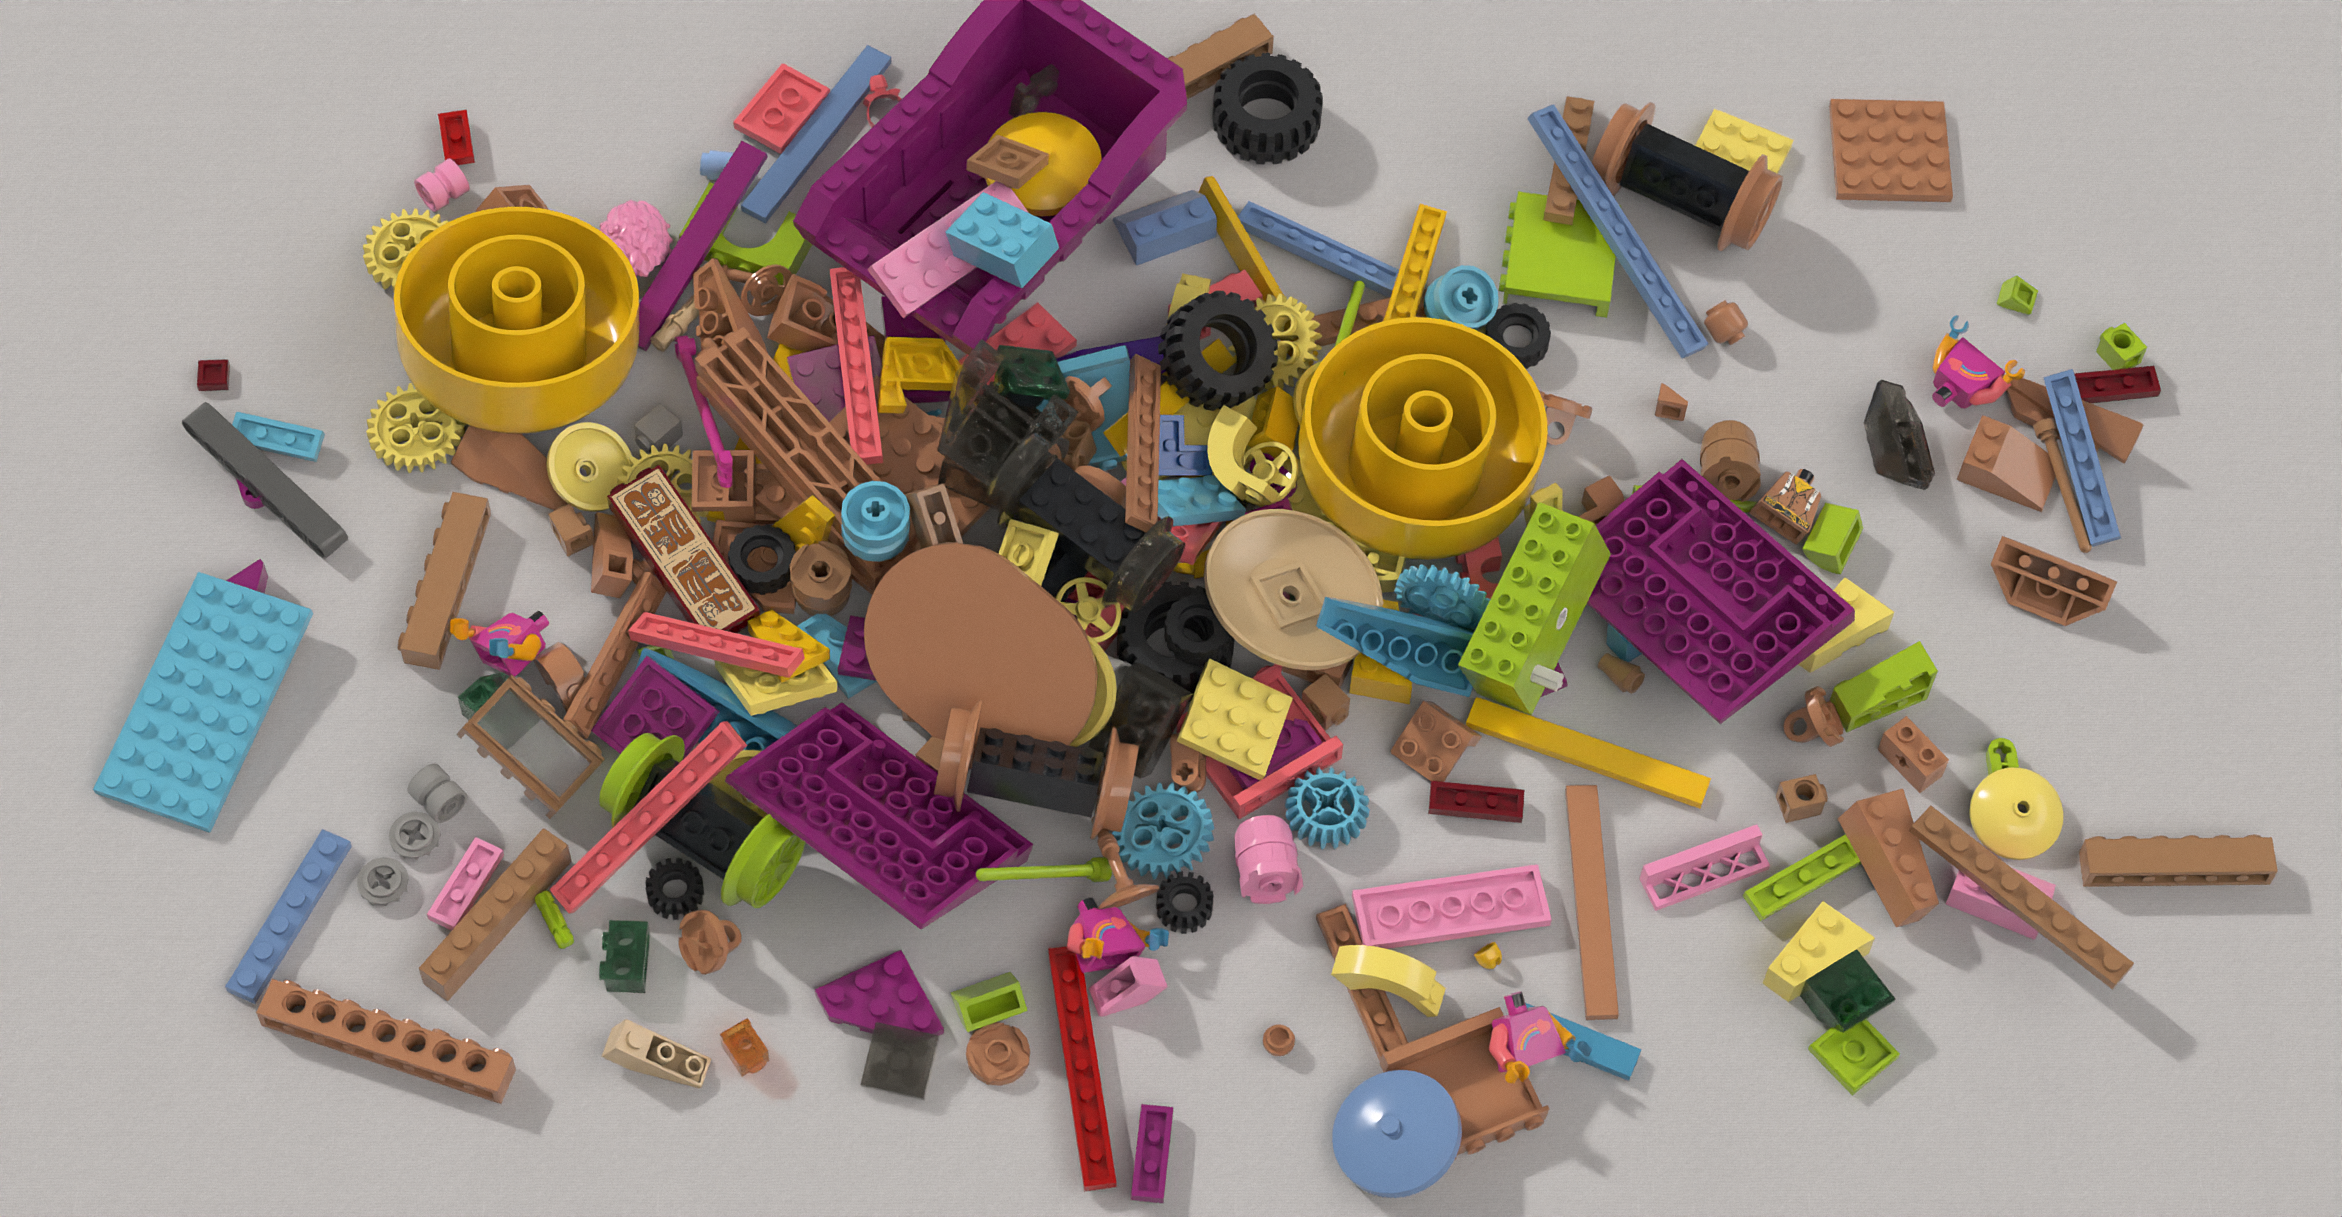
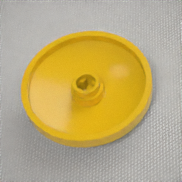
(1070, 164)

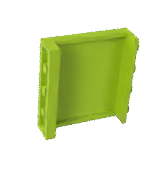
(1556, 258)

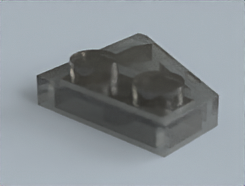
(1026, 97)

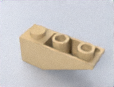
(655, 1055)

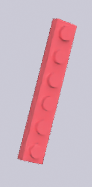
(716, 644)

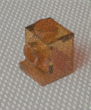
(738, 1037)

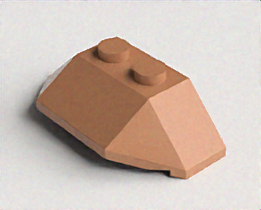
(2049, 583)

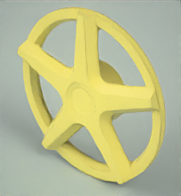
(1269, 470)
(1088, 608)

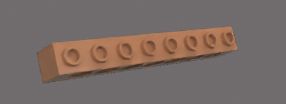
(488, 1083)

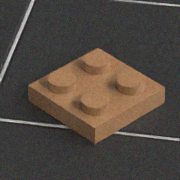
(1007, 162)

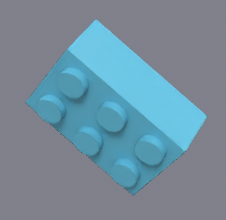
(1002, 240)

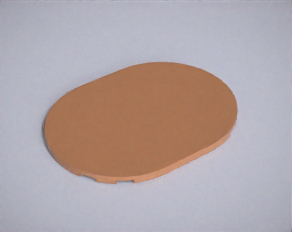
(974, 628)

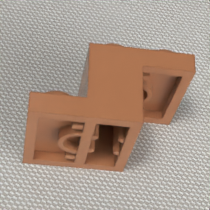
(739, 499)

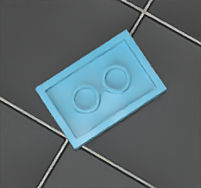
(1197, 501)

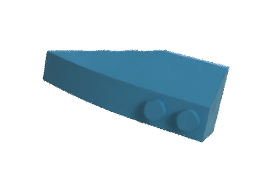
(1404, 642)
(755, 730)

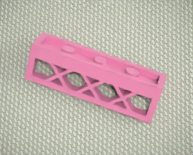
(1700, 857)

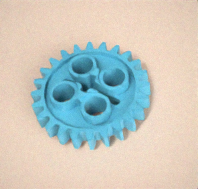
(1441, 596)
(1164, 830)

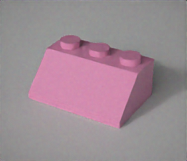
(1974, 900)

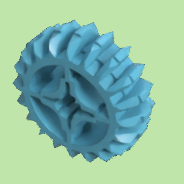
(1325, 792)

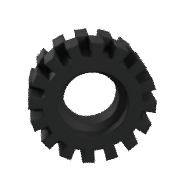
(674, 871)
(1183, 919)

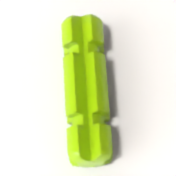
(554, 919)

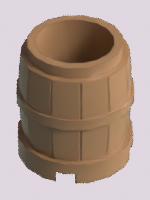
(1731, 459)
(823, 594)

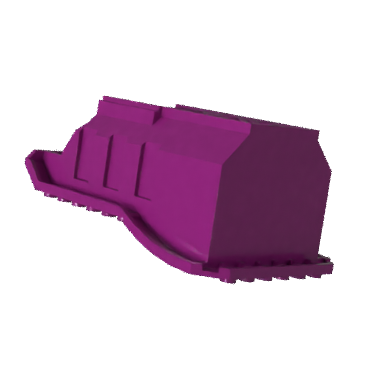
(916, 156)

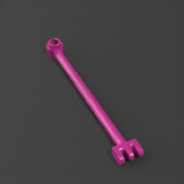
(684, 350)

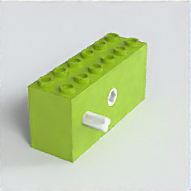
(1535, 609)

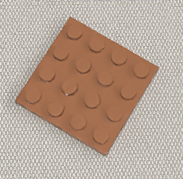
(1890, 150)

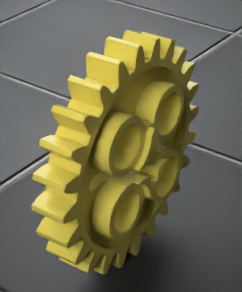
(388, 244)
(1302, 326)
(414, 428)
(669, 462)

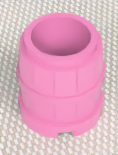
(1267, 859)

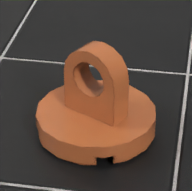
(1087, 400)
(1565, 412)
(1820, 717)
(705, 941)

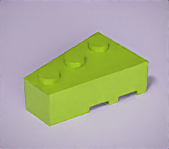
(1885, 688)

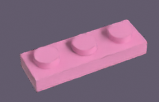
(465, 883)

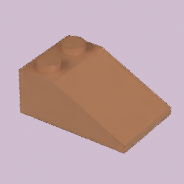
(2007, 465)

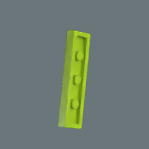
(1802, 878)

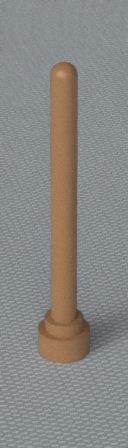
(2047, 432)

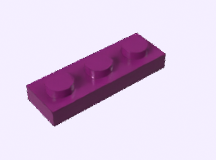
(1152, 1153)

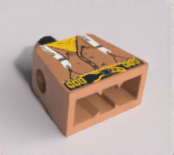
(1789, 505)

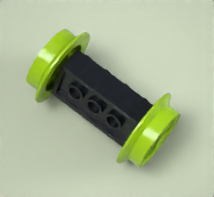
(713, 828)

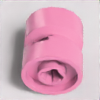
(441, 185)

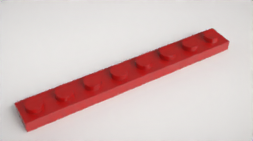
(1082, 1070)

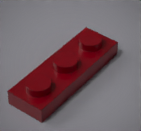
(2118, 384)
(1476, 801)

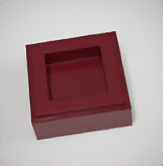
(213, 375)

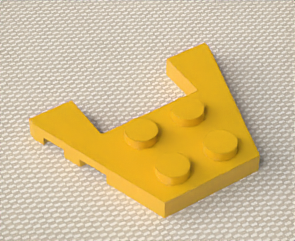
(913, 366)

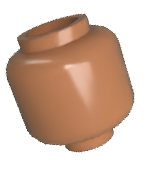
(1726, 322)

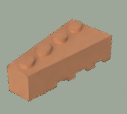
(1891, 855)

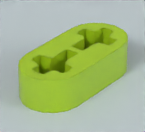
(1994, 760)

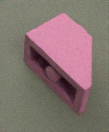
(1128, 985)

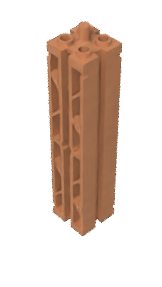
(787, 434)

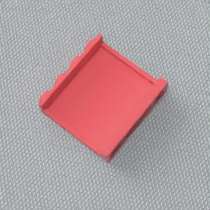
(1246, 801)

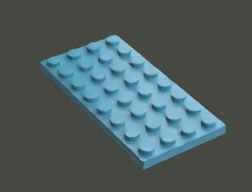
(203, 702)

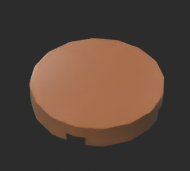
(998, 1054)

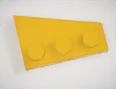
(807, 523)
(777, 629)

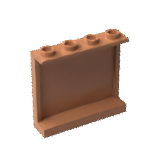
(1470, 1074)

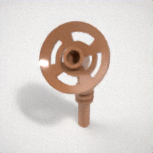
(762, 287)
(1125, 889)

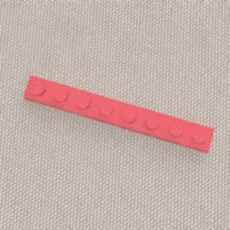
(856, 365)
(648, 817)

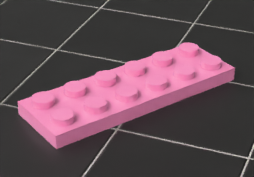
(926, 261)
(1451, 907)

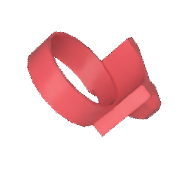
(878, 86)

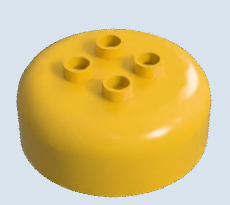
(517, 319)
(1422, 437)

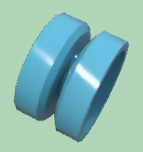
(1463, 297)
(875, 521)

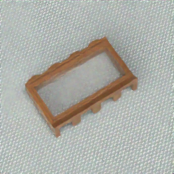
(533, 744)

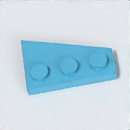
(832, 635)

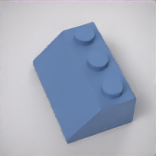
(1167, 226)

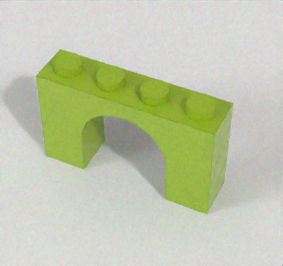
(785, 248)

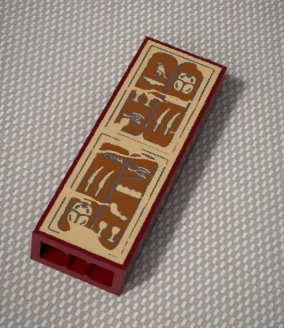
(681, 552)

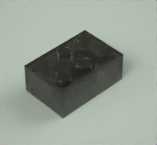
(1144, 715)

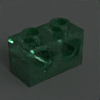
(625, 956)

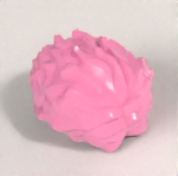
(640, 234)

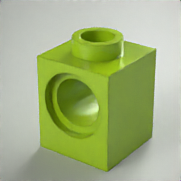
(2131, 349)

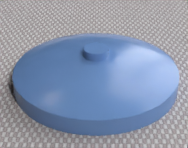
(1397, 1133)

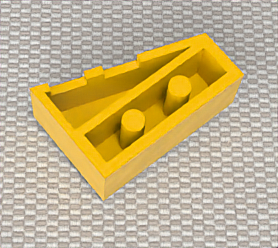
(1376, 680)

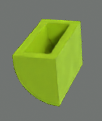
(1833, 537)
(989, 1001)

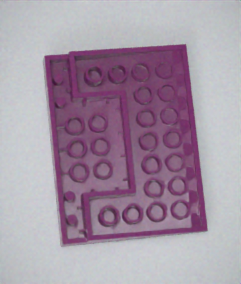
(1710, 592)
(877, 814)

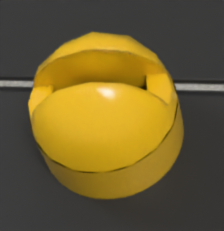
(1489, 956)

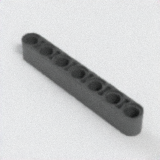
(265, 479)

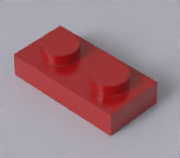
(456, 137)

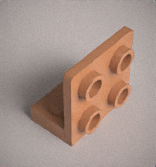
(1433, 742)

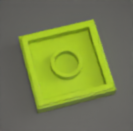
(1854, 1055)

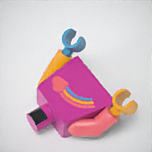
(1967, 373)
(507, 643)
(1107, 938)
(1529, 1038)

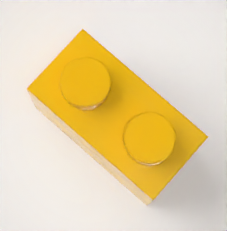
(1275, 421)

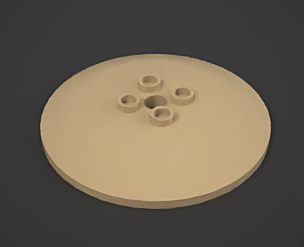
(1291, 554)

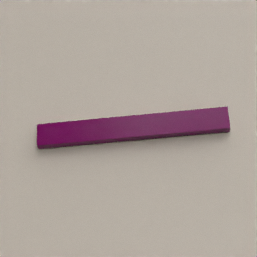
(698, 240)

